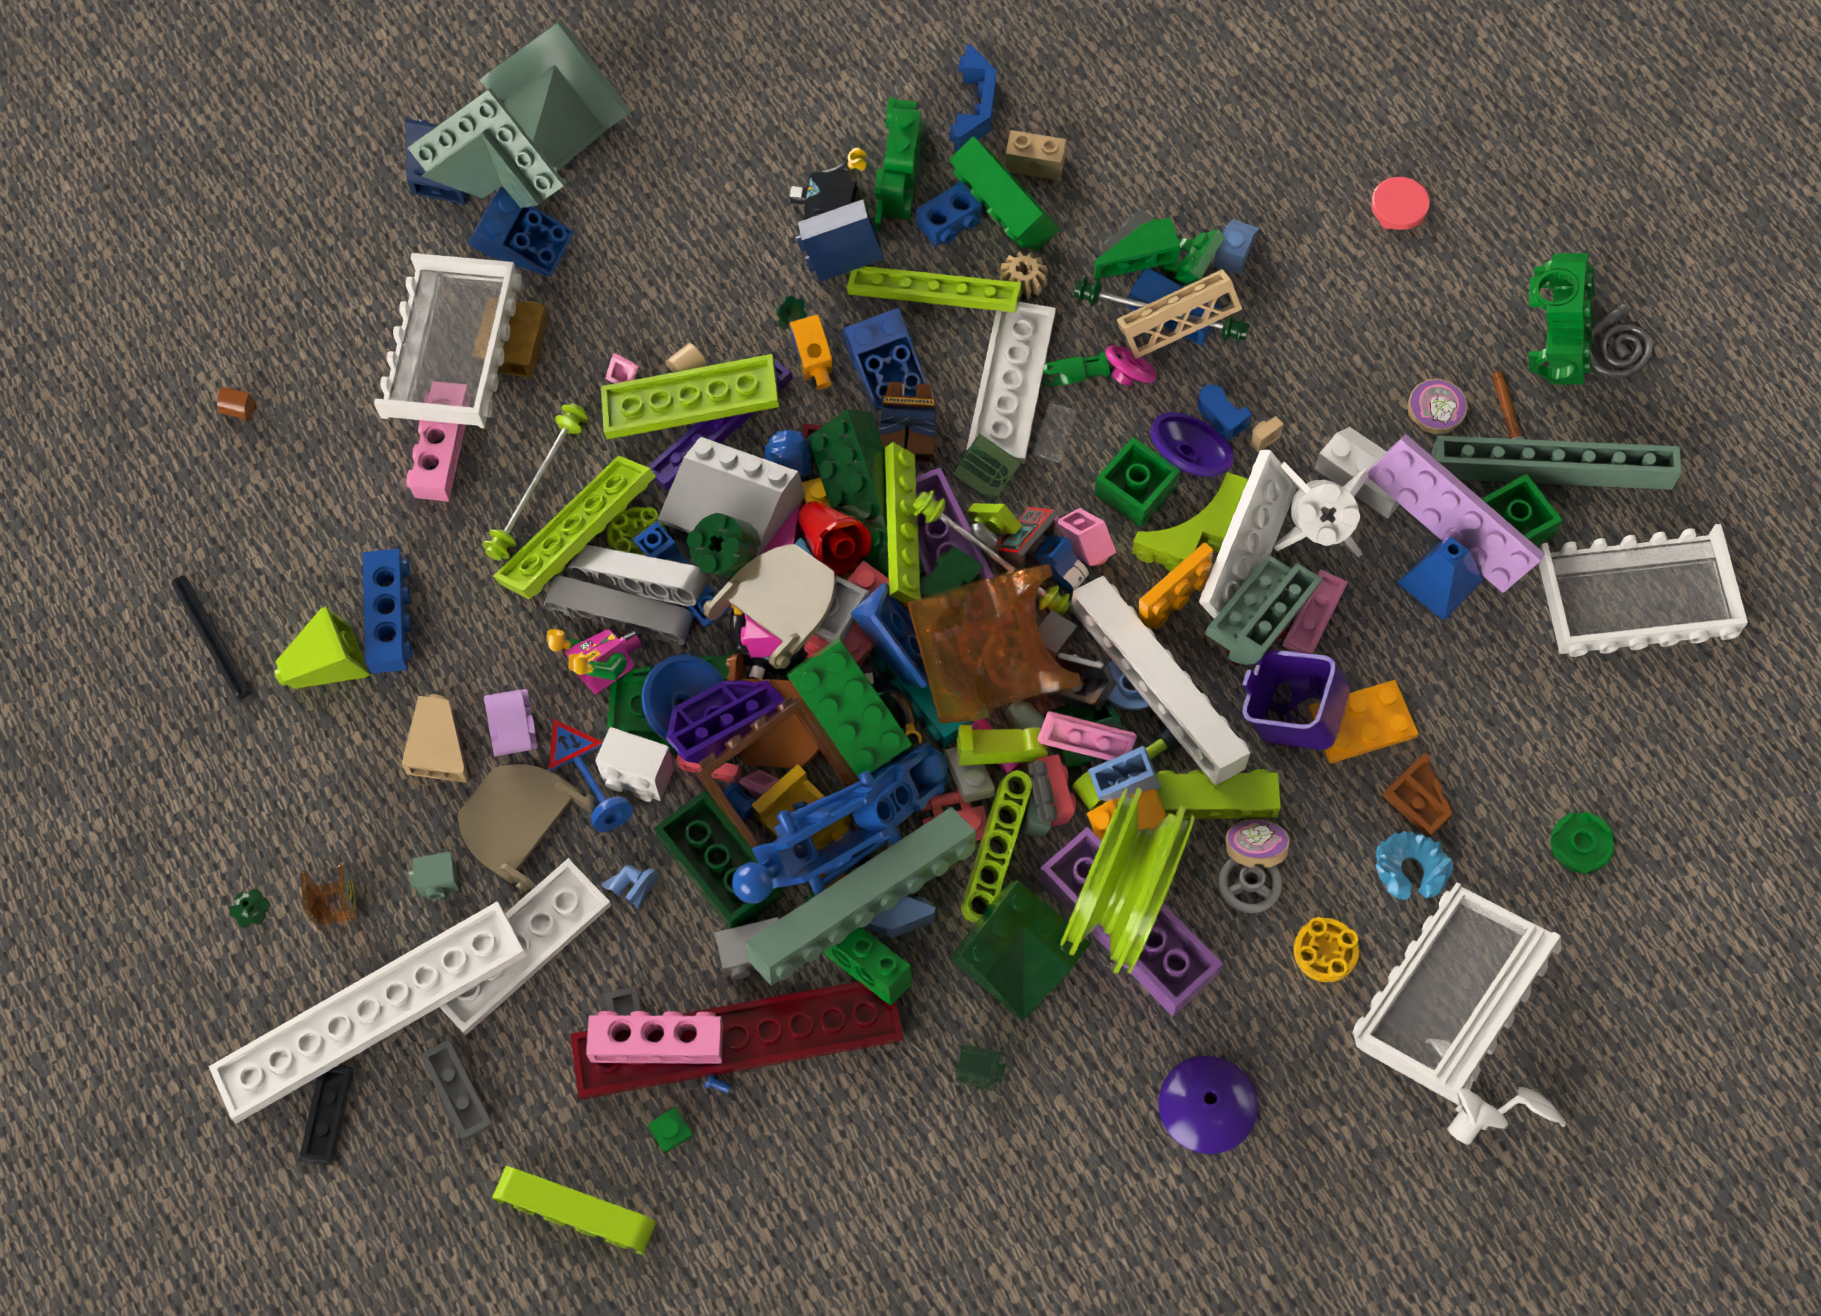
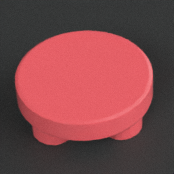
(1400, 203)

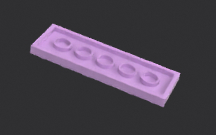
(1455, 511)

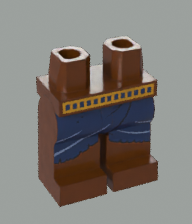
(912, 415)

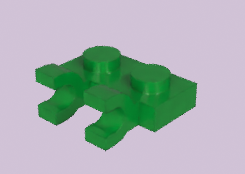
(1197, 260)

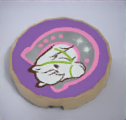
(1437, 406)
(1257, 843)

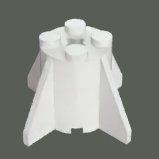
(1307, 511)

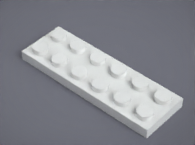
(1013, 377)
(1250, 532)
(544, 925)

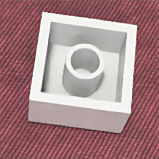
(634, 765)

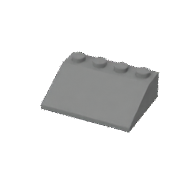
(731, 483)

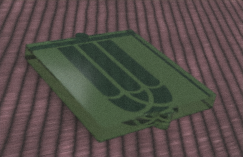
(986, 468)

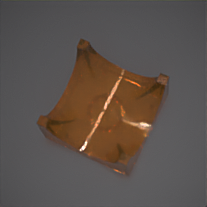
(986, 645)

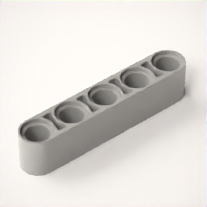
(639, 575)
(619, 608)

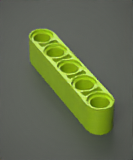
(1006, 834)
(574, 1208)

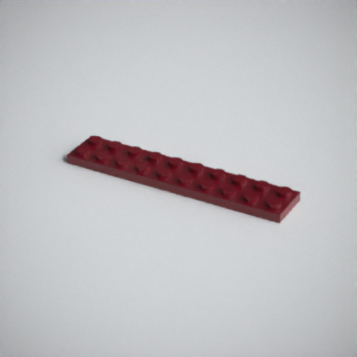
(755, 1037)

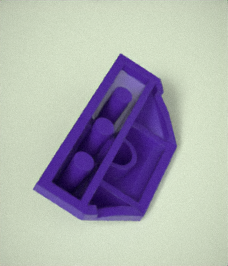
(717, 715)

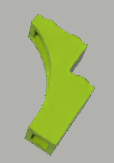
(1209, 526)

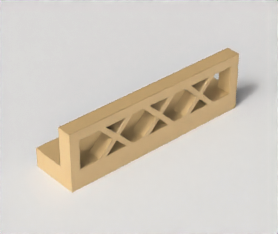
(1176, 304)

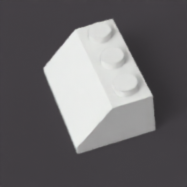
(1345, 458)

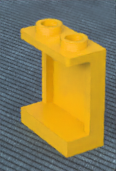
(790, 790)

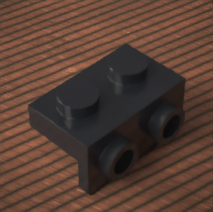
(1095, 680)

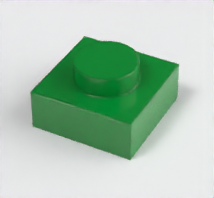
(670, 1130)

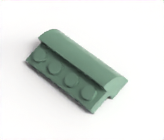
(1262, 609)

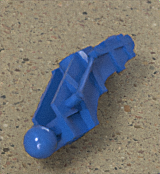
(878, 806)

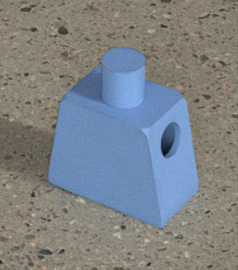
(1122, 772)

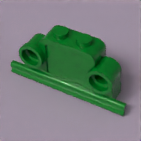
(898, 177)

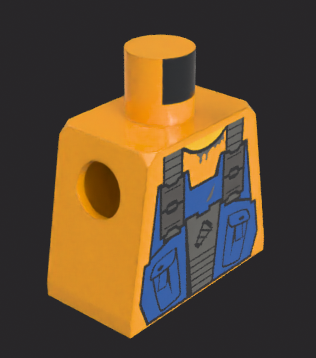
(812, 351)

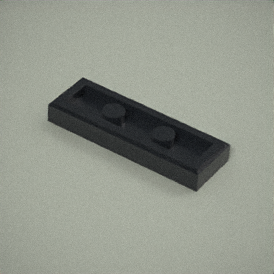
(326, 1116)

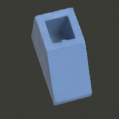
(903, 917)

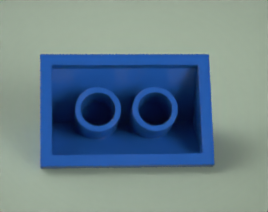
(892, 634)

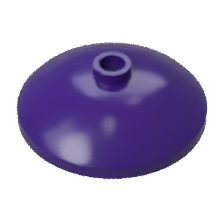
(1191, 445)
(1202, 1125)

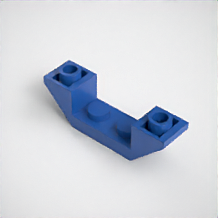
(975, 71)
(658, 544)

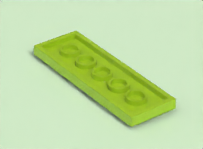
(689, 396)
(574, 527)

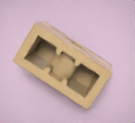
(1035, 155)

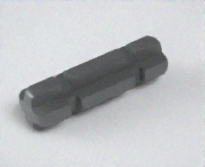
(1042, 791)

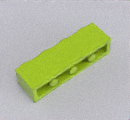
(1237, 797)

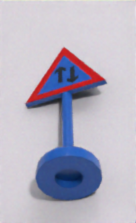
(570, 745)

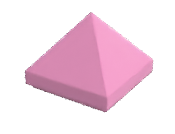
(621, 369)
(758, 783)

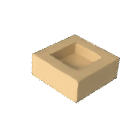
(1266, 433)

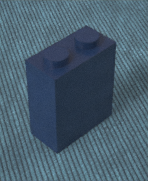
(839, 241)

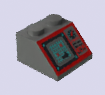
(1036, 527)

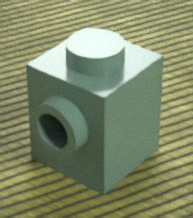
(434, 875)

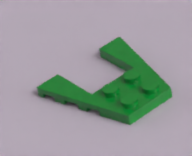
(626, 701)

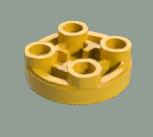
(1326, 949)

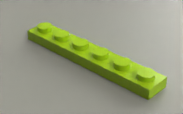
(935, 288)
(902, 524)

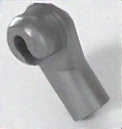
(988, 538)

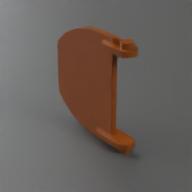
(786, 743)

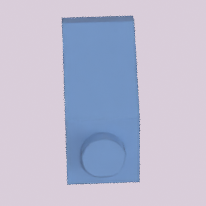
(1235, 246)

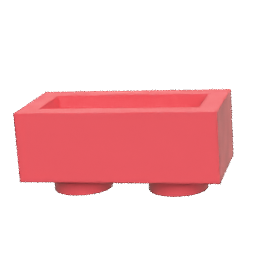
(1063, 800)

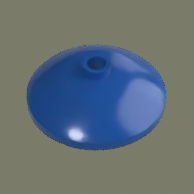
(671, 680)

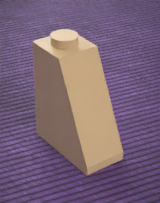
(435, 742)

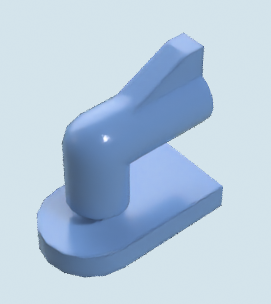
(643, 884)

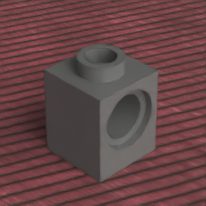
(1057, 633)

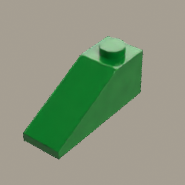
(1144, 248)

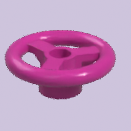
(1129, 368)

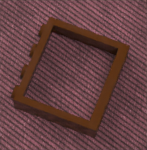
(760, 728)

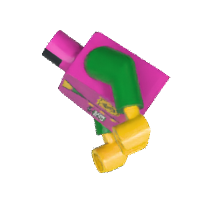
(597, 659)

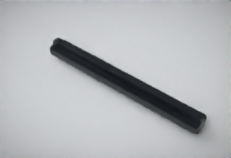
(211, 637)

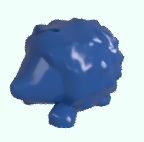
(790, 450)

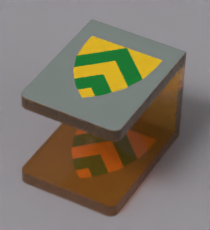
(315, 897)

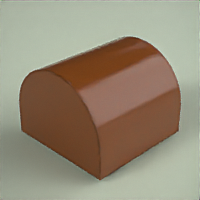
(235, 403)

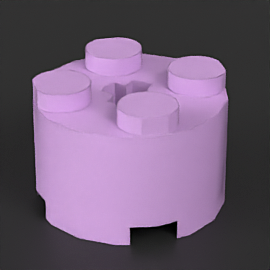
(510, 722)

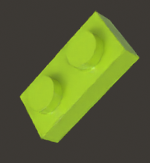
(995, 518)

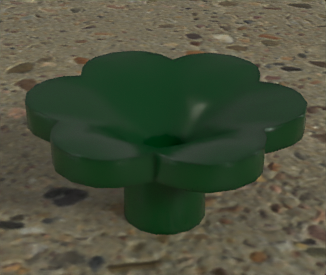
(790, 311)
(252, 913)

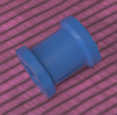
(740, 801)

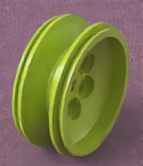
(1128, 881)

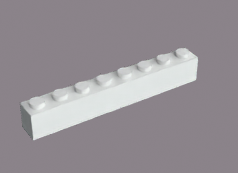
(1160, 680)

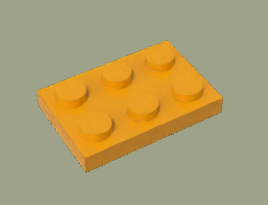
(1176, 588)
(1371, 721)

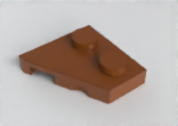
(1420, 797)

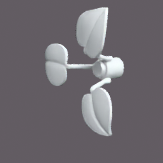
(1478, 1115)

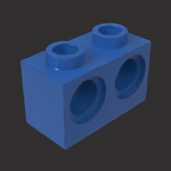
(945, 210)

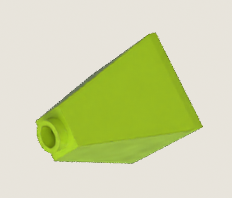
(322, 654)

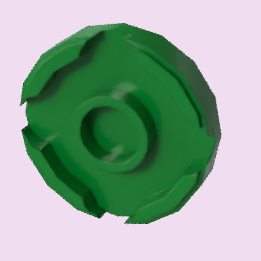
(1576, 849)

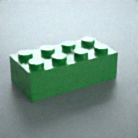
(1003, 196)
(849, 708)

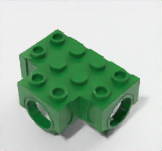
(1567, 318)

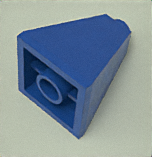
(1443, 577)

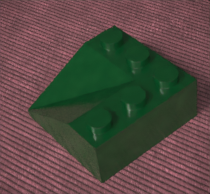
(1017, 950)

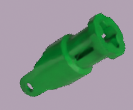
(1076, 369)

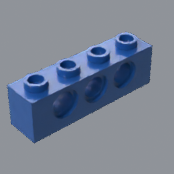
(378, 569)

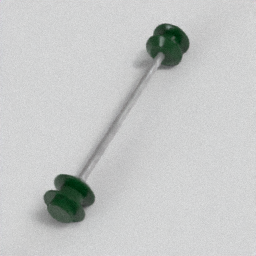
(1093, 292)

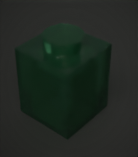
(979, 1067)

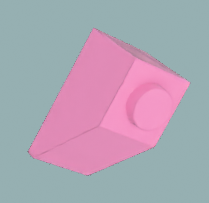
(1088, 535)

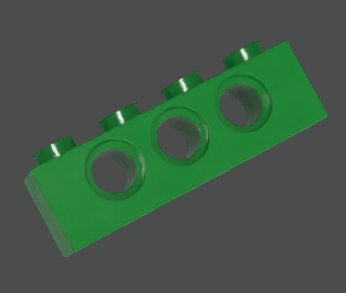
(871, 964)

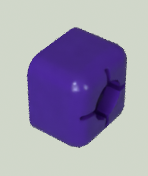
(1307, 676)

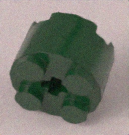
(723, 544)

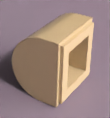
(686, 358)

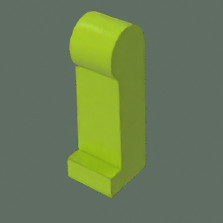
(998, 746)

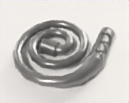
(1620, 349)

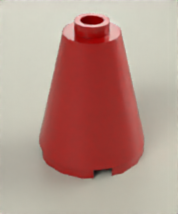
(834, 537)

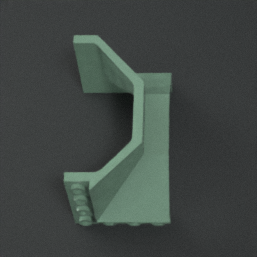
(526, 125)

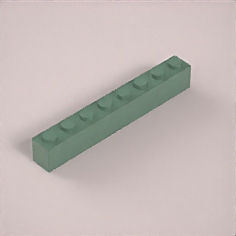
(1559, 462)
(860, 896)

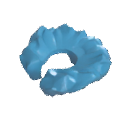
(1409, 846)

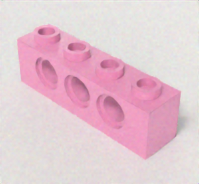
(438, 482)
(670, 1049)

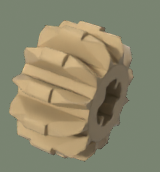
(1027, 271)

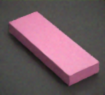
(1315, 614)
(1085, 737)

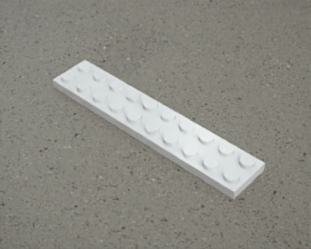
(366, 1012)

